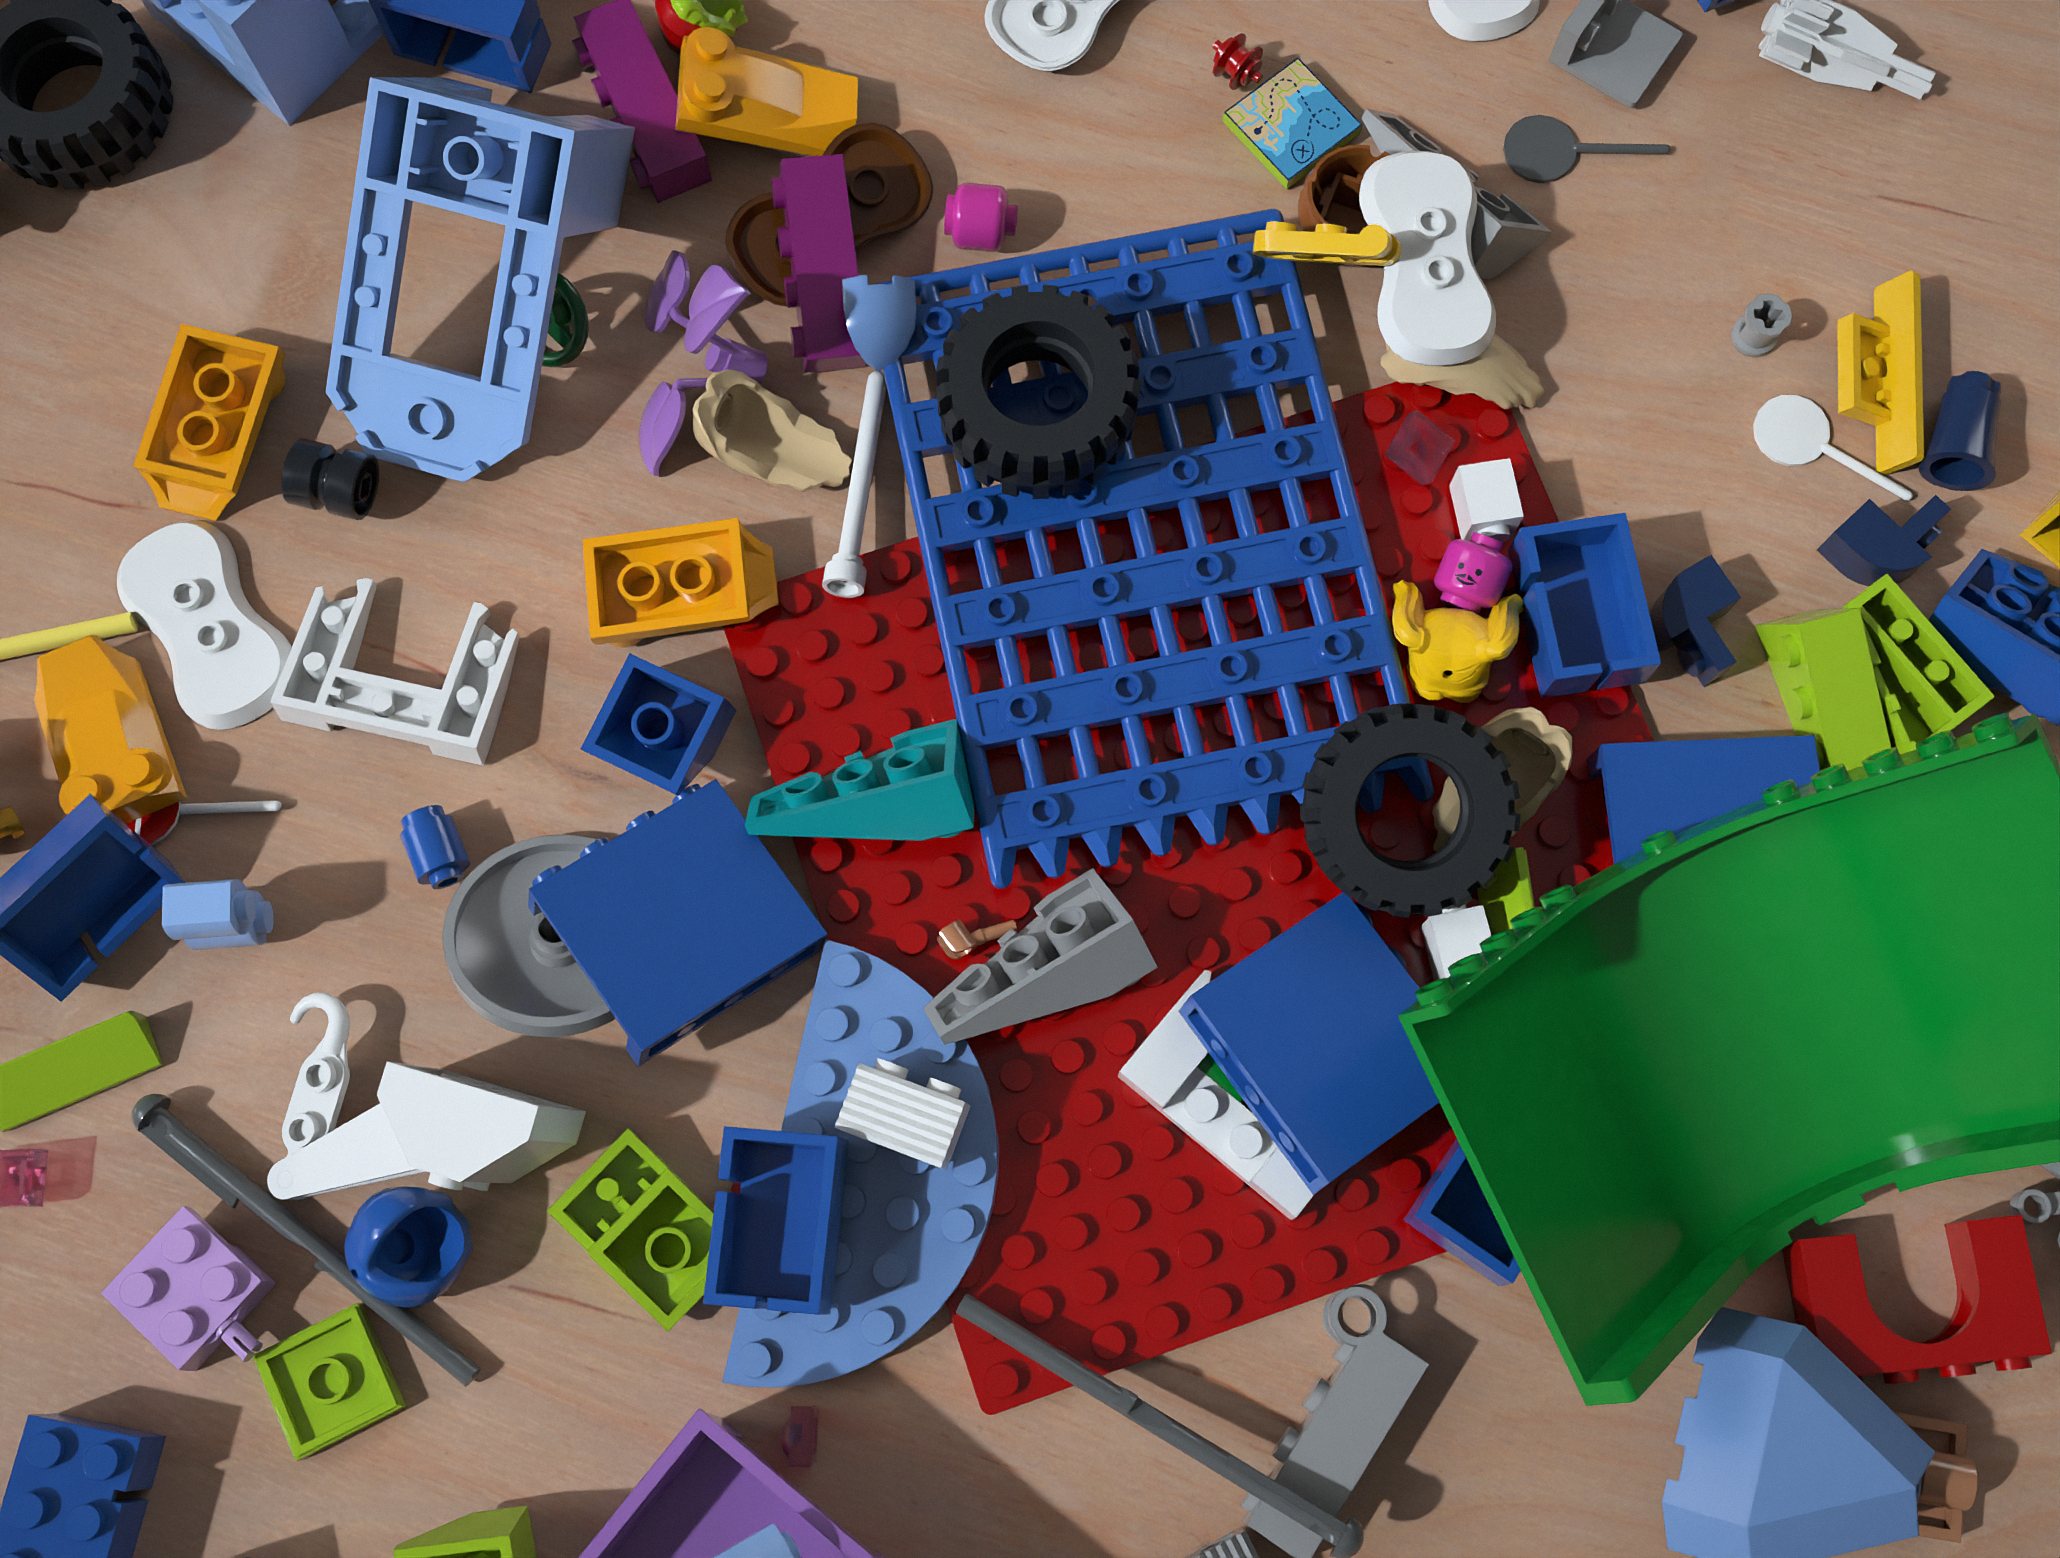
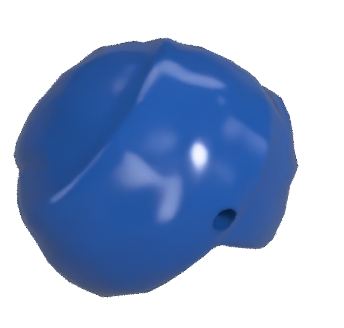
(407, 1245)

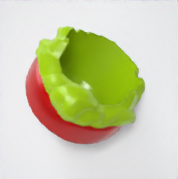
(684, 16)

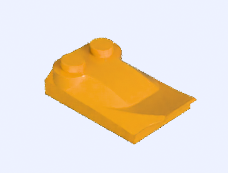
(760, 96)
(207, 419)
(676, 580)
(104, 730)

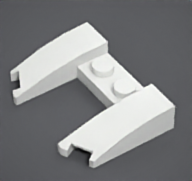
(325, 691)
(1168, 1078)

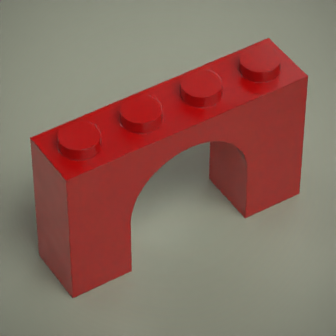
(1993, 1319)

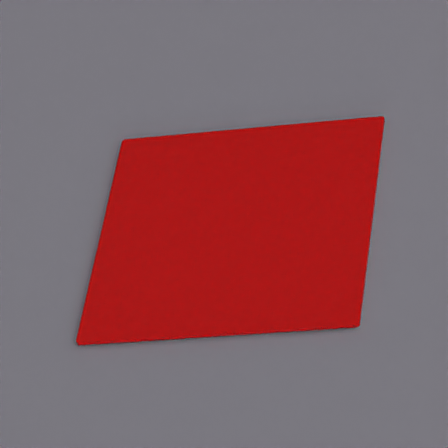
(1105, 1212)

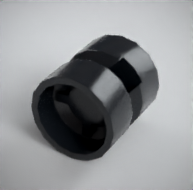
(321, 477)

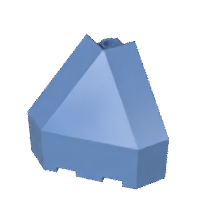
(1787, 1451)

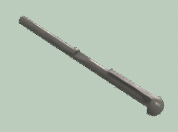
(232, 1185)
(1345, 1537)

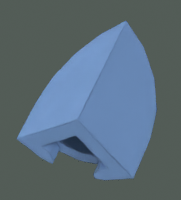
(879, 318)

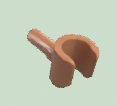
(958, 942)

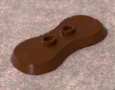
(886, 196)

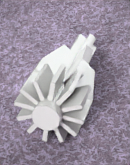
(1837, 47)

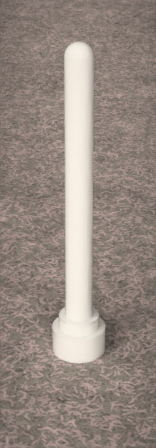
(845, 572)

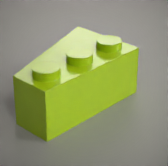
(1916, 671)
(1827, 683)

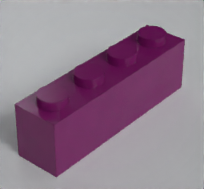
(641, 97)
(821, 255)

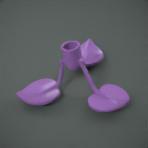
(709, 308)

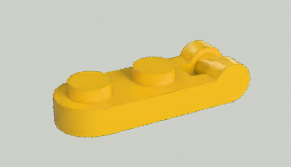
(1327, 244)

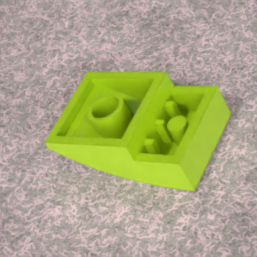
(641, 1227)

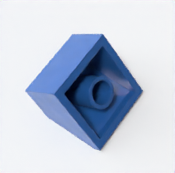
(658, 725)

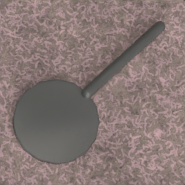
(1546, 149)

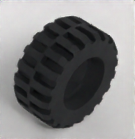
(104, 128)
(1030, 329)
(1483, 822)

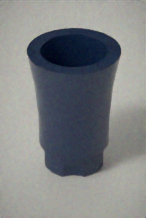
(1964, 434)

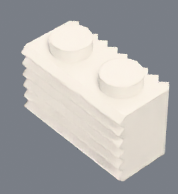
(903, 1114)

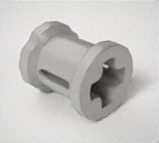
(1761, 325)

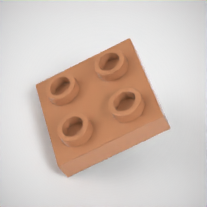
(1949, 1480)

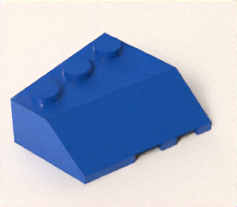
(2006, 630)

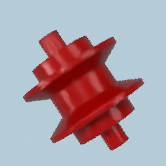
(1237, 61)

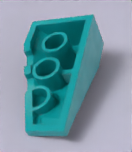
(899, 794)

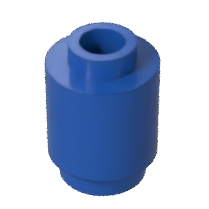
(434, 847)

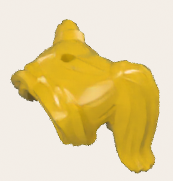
(1452, 641)

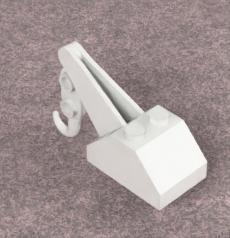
(424, 1123)

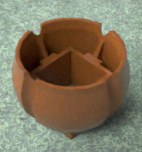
(1332, 181)

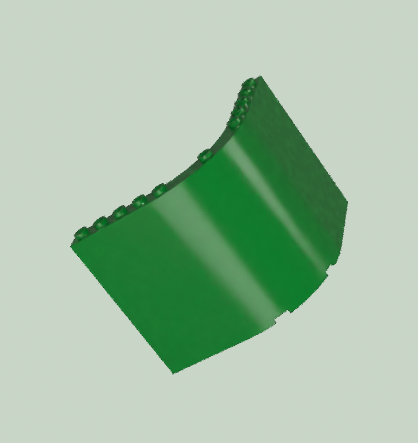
(1759, 1035)

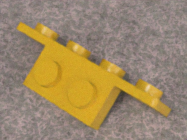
(1883, 371)

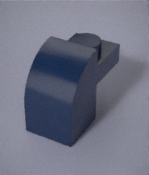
(1874, 545)
(1685, 616)

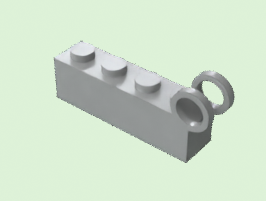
(1342, 1426)

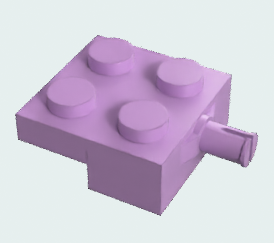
(190, 1292)

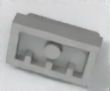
(1614, 47)

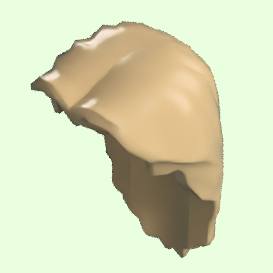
(1494, 375)
(766, 435)
(1538, 762)

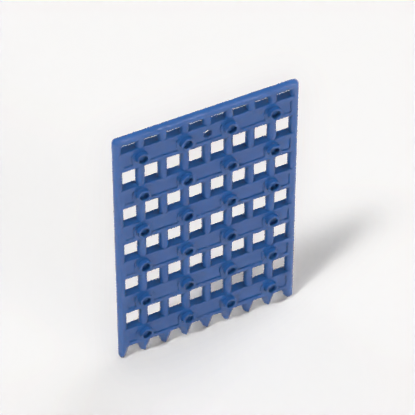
(1154, 583)

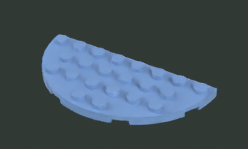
(903, 1222)

